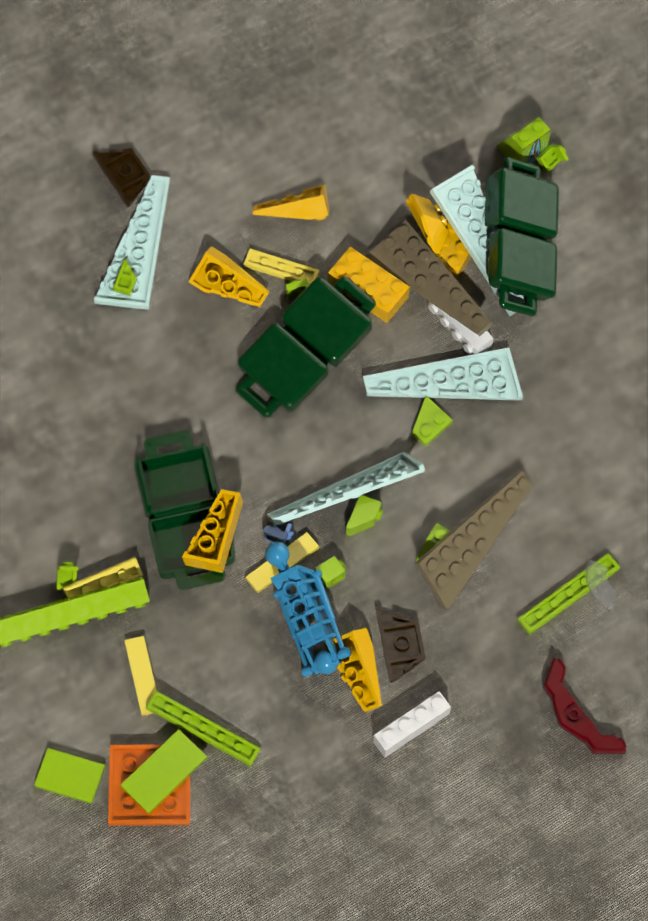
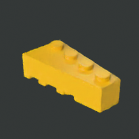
(213, 540)

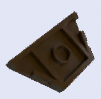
(124, 172)
(400, 643)

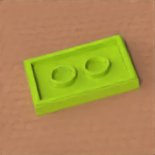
(69, 776)

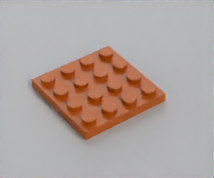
(127, 812)

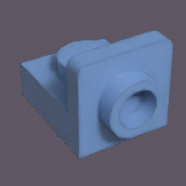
(275, 534)

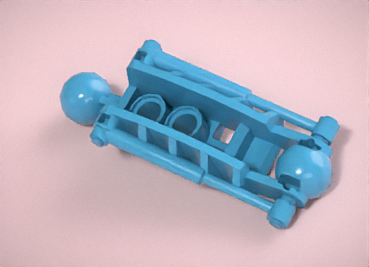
(299, 626)

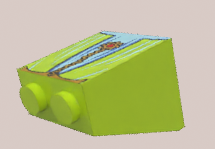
(526, 142)

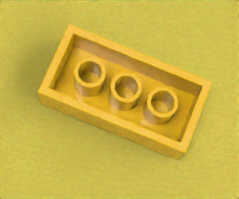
(453, 253)
(378, 283)

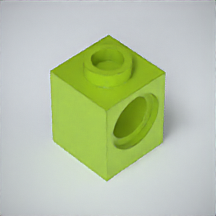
(332, 572)

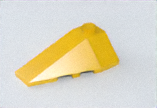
(308, 205)
(224, 277)
(360, 669)

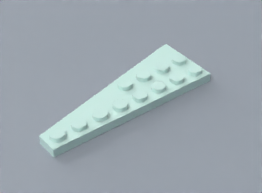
(464, 208)
(139, 248)
(474, 376)
(372, 478)

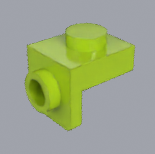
(551, 157)
(295, 288)
(66, 574)

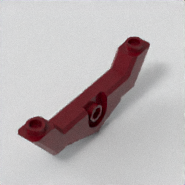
(573, 719)

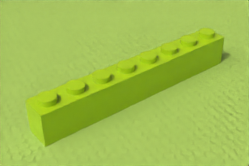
(73, 610)

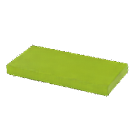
(163, 771)

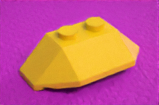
(429, 220)

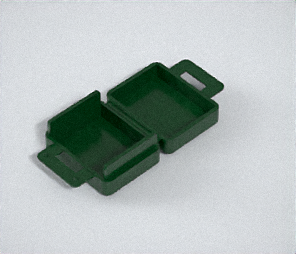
(525, 218)
(294, 358)
(177, 497)

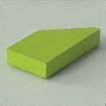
(125, 280)

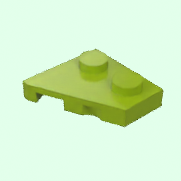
(430, 422)

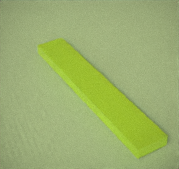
(562, 598)
(203, 728)

